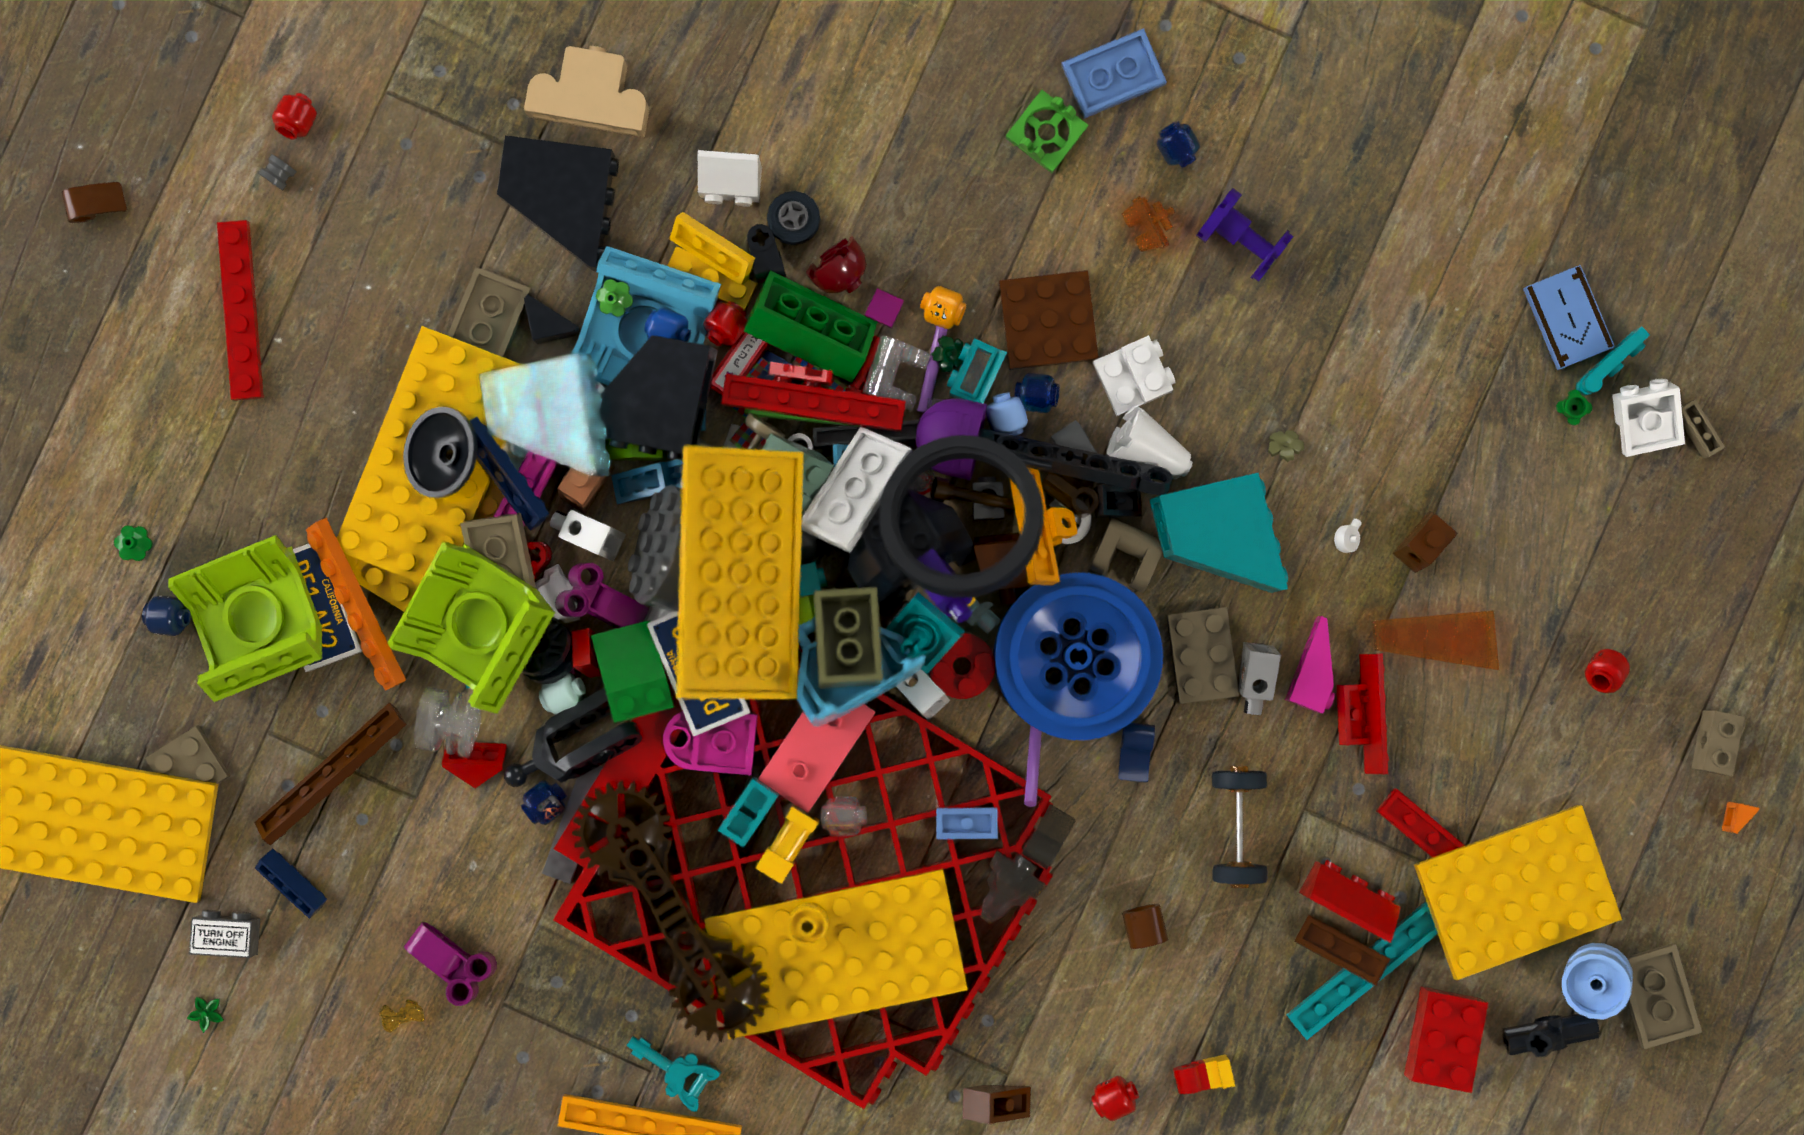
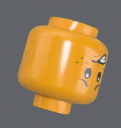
(943, 307)

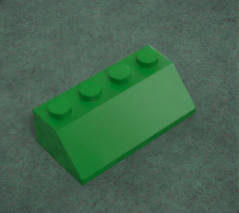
(811, 326)

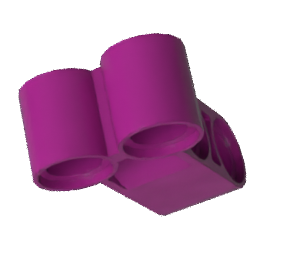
(599, 599)
(449, 961)

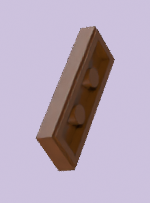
(1342, 950)

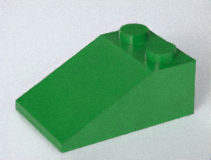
(632, 672)

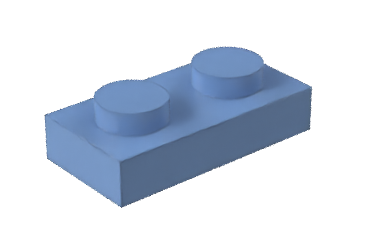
(967, 823)

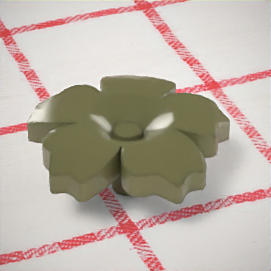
(1285, 445)

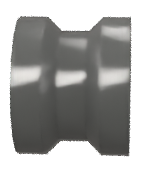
(277, 172)

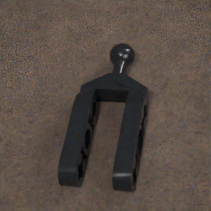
(585, 757)

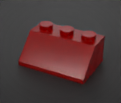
(1352, 899)

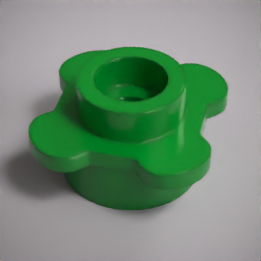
(1574, 398)

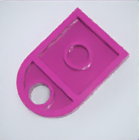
(720, 749)

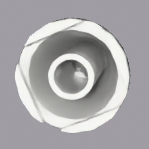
(1149, 443)

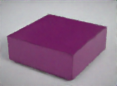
(884, 308)

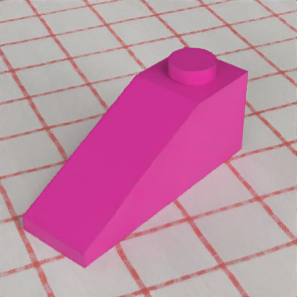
(1314, 674)

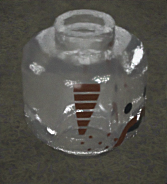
(843, 816)

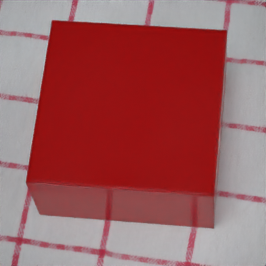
(584, 653)

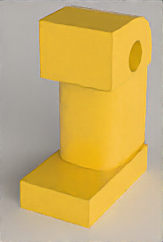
(781, 854)

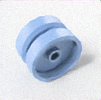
(1591, 997)

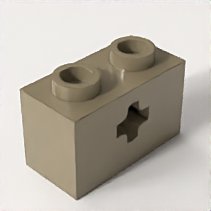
(1717, 742)

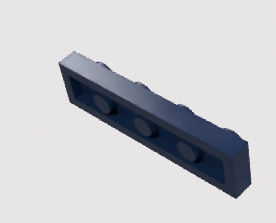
(507, 478)

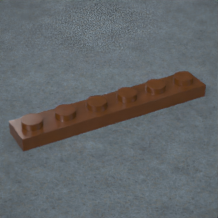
(330, 774)

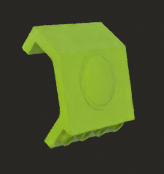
(250, 616)
(473, 623)

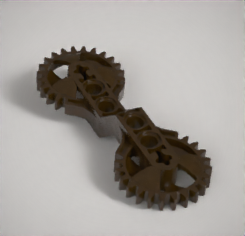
(671, 911)

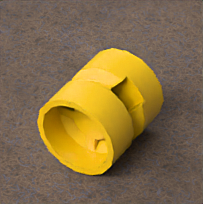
(807, 924)

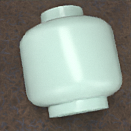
(562, 694)

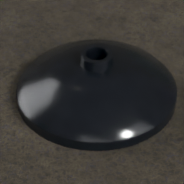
(440, 452)

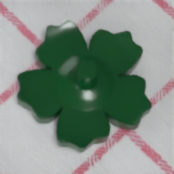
(948, 353)

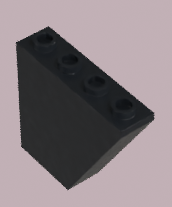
(561, 191)
(659, 397)

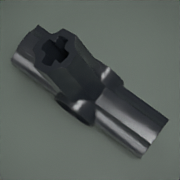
(1549, 1034)

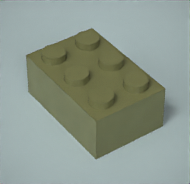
(847, 638)

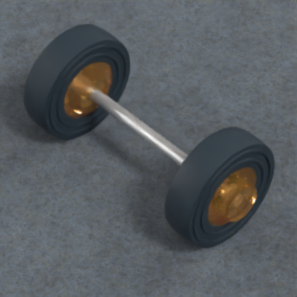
(1239, 872)

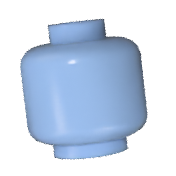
(1006, 414)

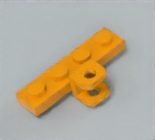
(1043, 565)

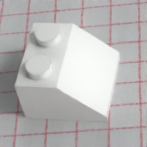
(729, 177)

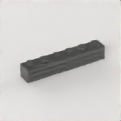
(828, 436)

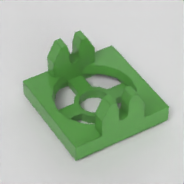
(1045, 102)

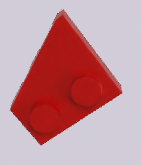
(787, 373)

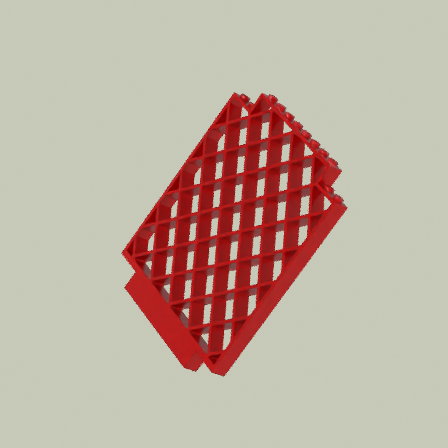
(647, 761)

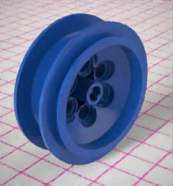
(1131, 647)

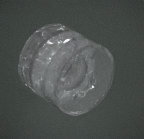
(441, 721)

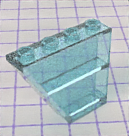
(549, 411)

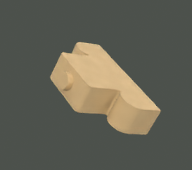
(589, 94)

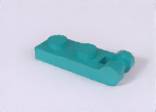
(1611, 363)

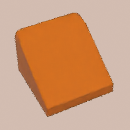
(1737, 816)

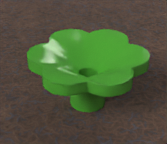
(620, 294)

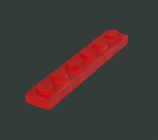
(240, 310)
(813, 402)

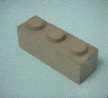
(1700, 430)

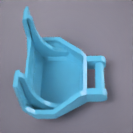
(832, 703)

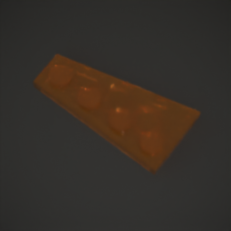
(1446, 638)

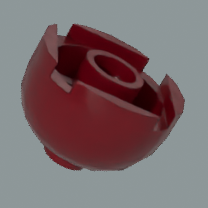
(839, 268)

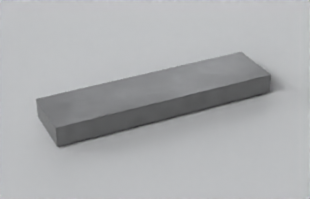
(557, 864)

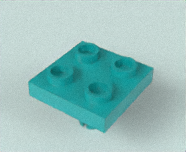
(925, 631)

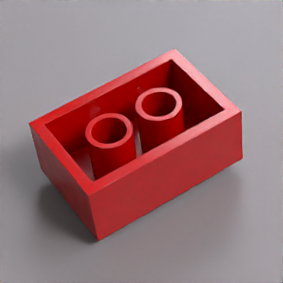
(1446, 1039)

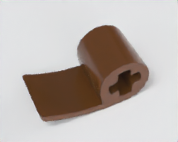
(87, 200)

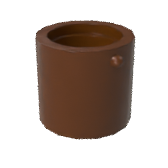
(1145, 926)

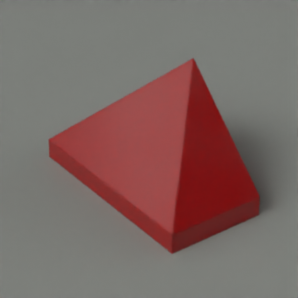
(481, 765)

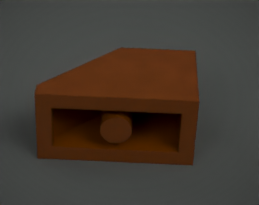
(996, 1103)

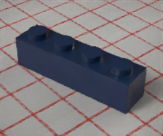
(291, 883)

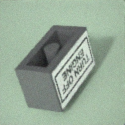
(224, 935)

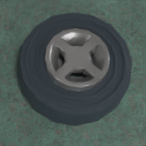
(790, 207)

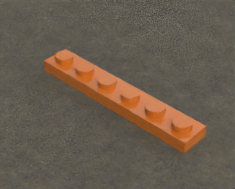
(350, 595)

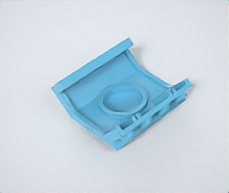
(653, 286)

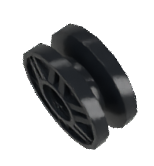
(552, 656)

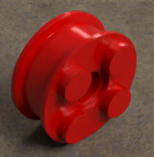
(978, 676)

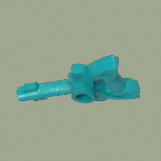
(677, 1072)

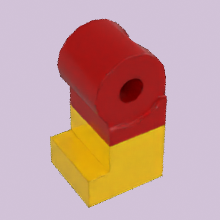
(1204, 1075)

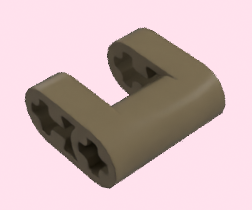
(1133, 542)

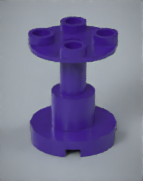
(1235, 227)

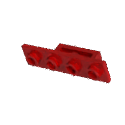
(1364, 714)

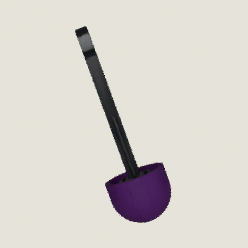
(967, 417)

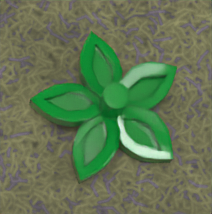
(205, 1013)

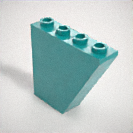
(1223, 531)

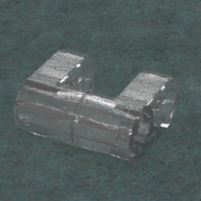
(885, 368)

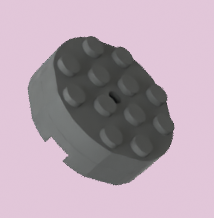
(657, 552)

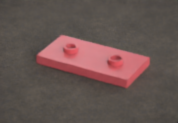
(812, 756)

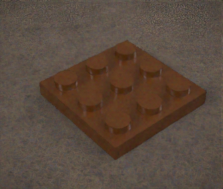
(1048, 320)

